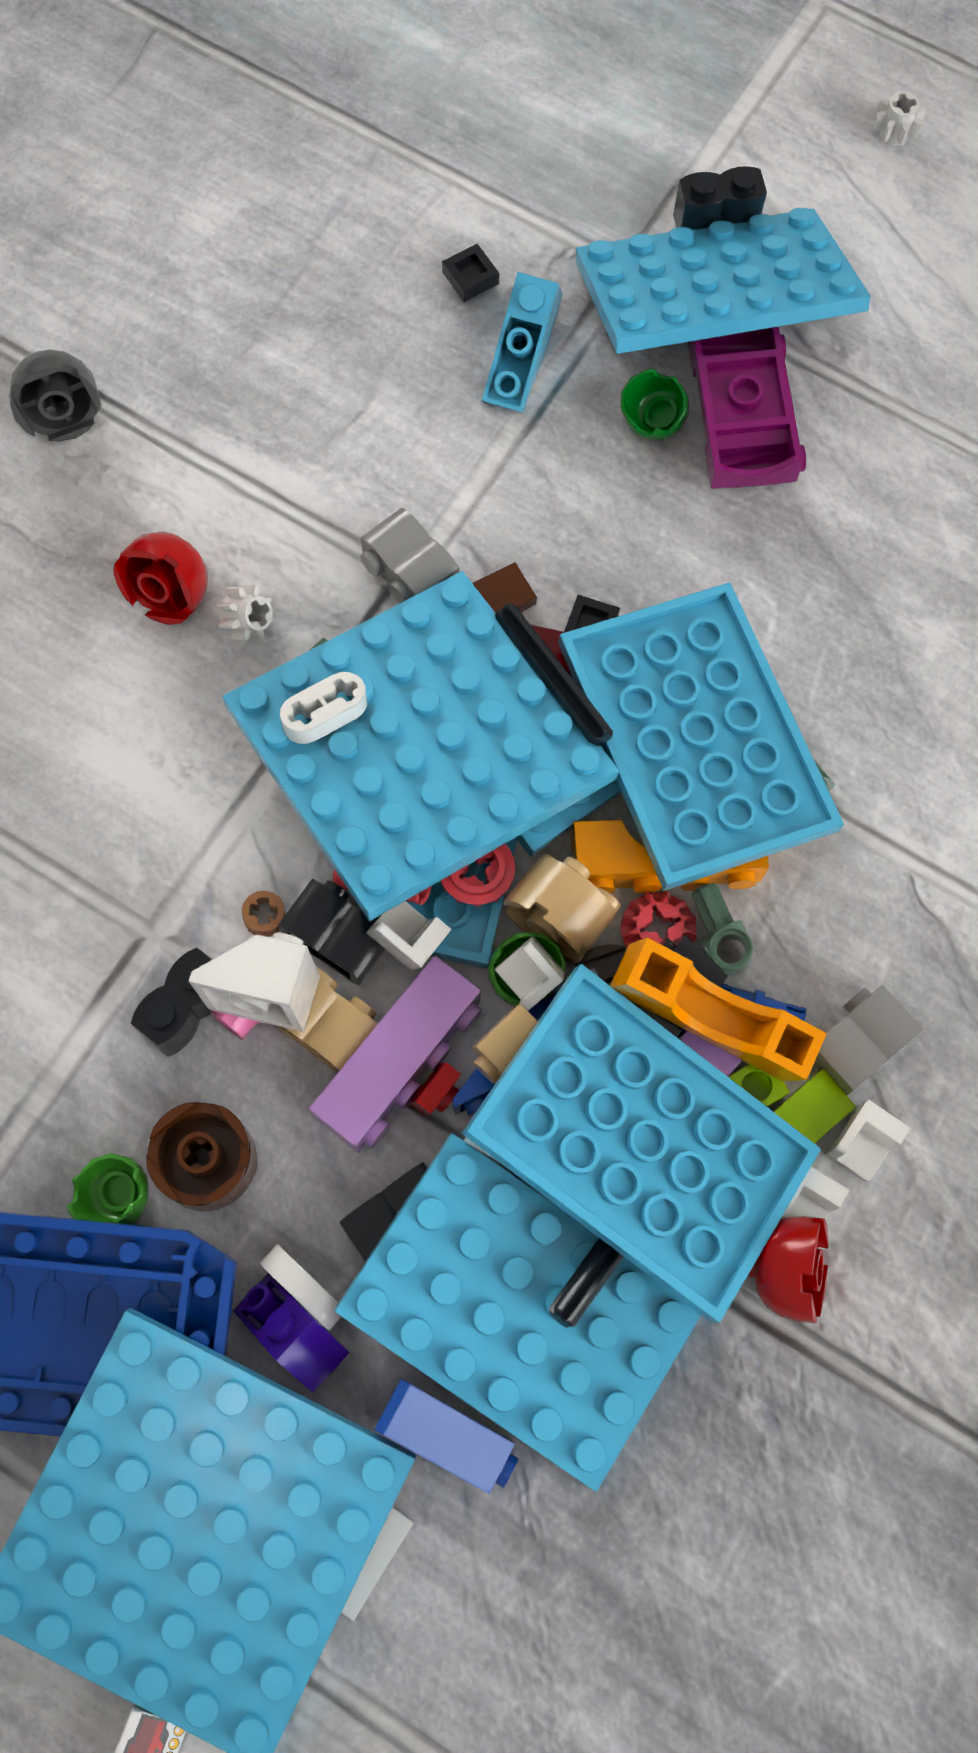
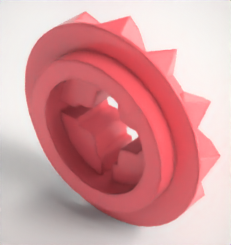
(498, 879)
(668, 908)

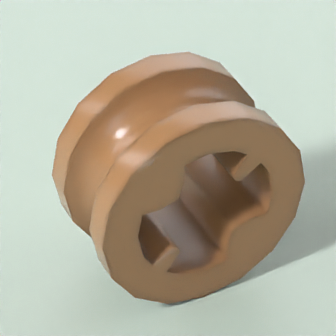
(251, 921)

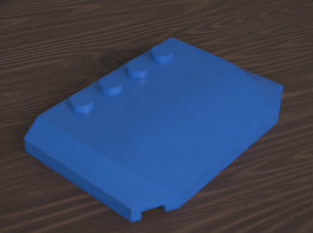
(68, 1291)

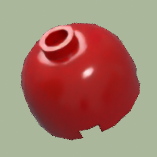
(162, 576)
(792, 1269)

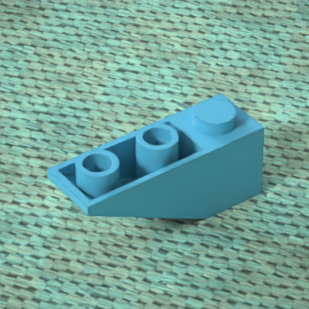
(522, 341)

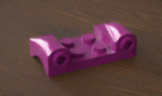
(747, 409)

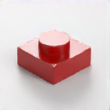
(437, 1090)

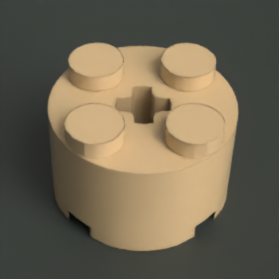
(562, 905)

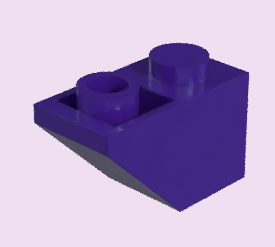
(290, 1333)

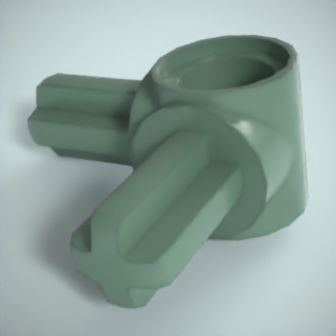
(720, 927)

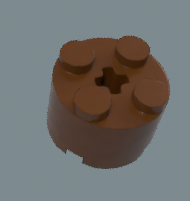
(173, 1156)

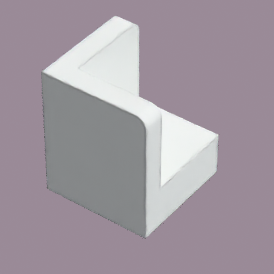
(408, 934)
(530, 973)
(867, 1140)
(816, 1196)

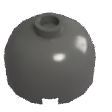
(54, 395)

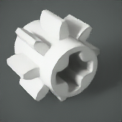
(899, 118)
(245, 612)

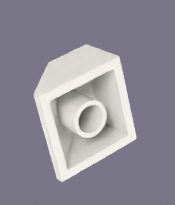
(261, 981)

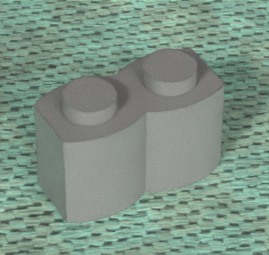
(406, 556)
(864, 1037)

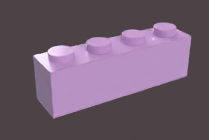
(397, 1054)

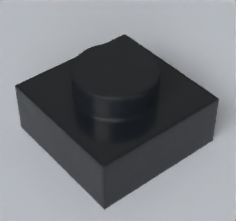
(470, 272)
(588, 612)

